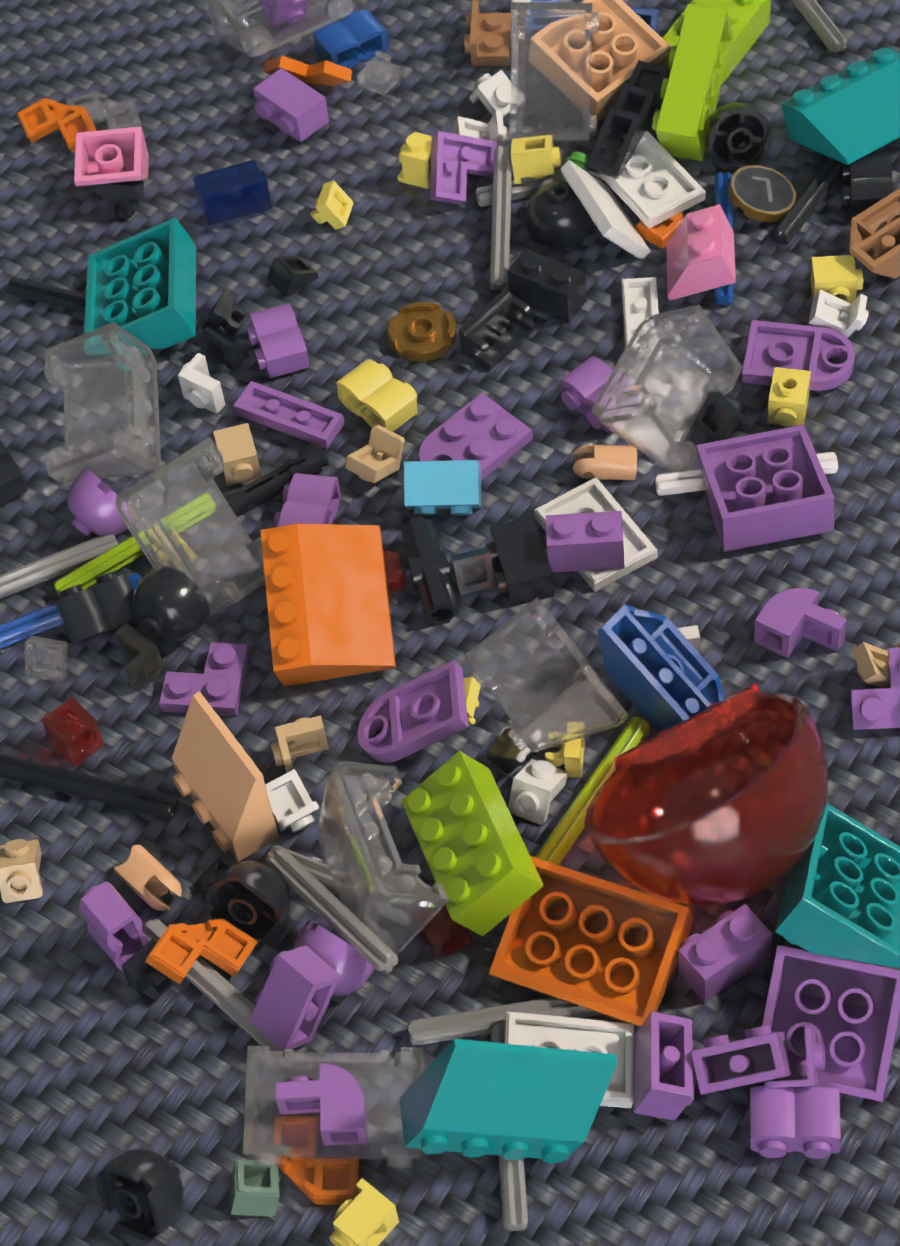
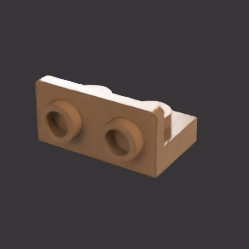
(488, 37)

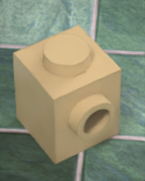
(238, 454)

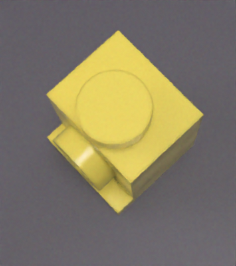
(534, 157)
(416, 160)
(364, 1219)

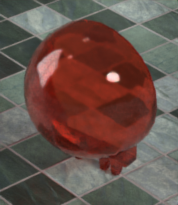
(715, 801)

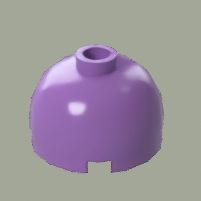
(94, 506)
(337, 954)

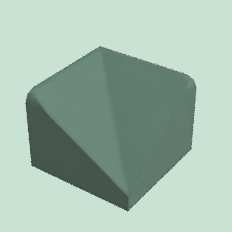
(254, 1189)

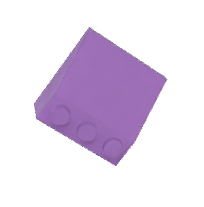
(766, 488)
(853, 1016)

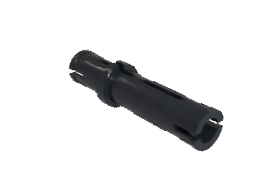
(274, 482)

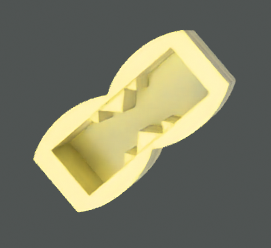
(377, 396)

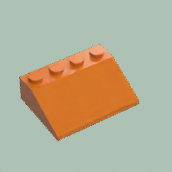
(326, 601)
(593, 944)

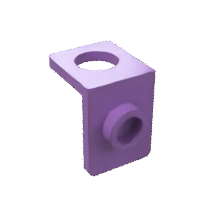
(815, 1061)

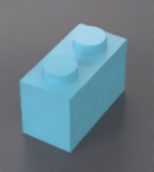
(442, 486)

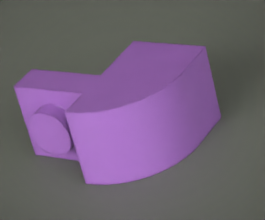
(797, 615)
(334, 1096)

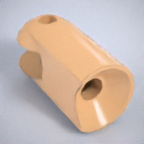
(606, 462)
(148, 878)

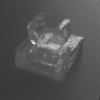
(379, 74)
(46, 658)

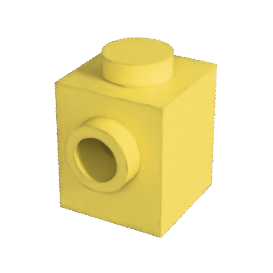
(836, 276)
(786, 404)

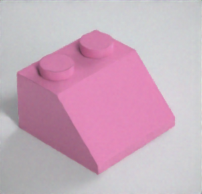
(110, 156)
(700, 254)

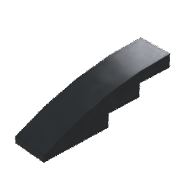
(627, 120)

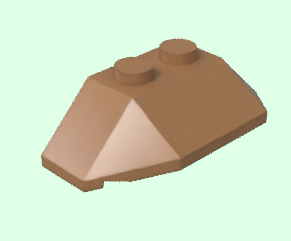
(877, 236)

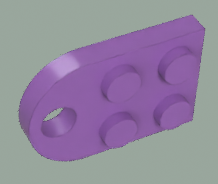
(800, 349)
(478, 433)
(415, 715)

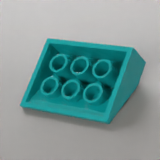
(849, 110)
(145, 286)
(845, 894)
(505, 1100)

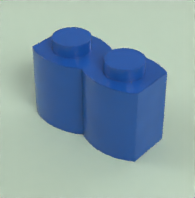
(351, 40)

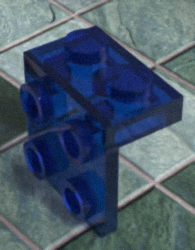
(232, 192)

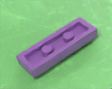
(289, 414)

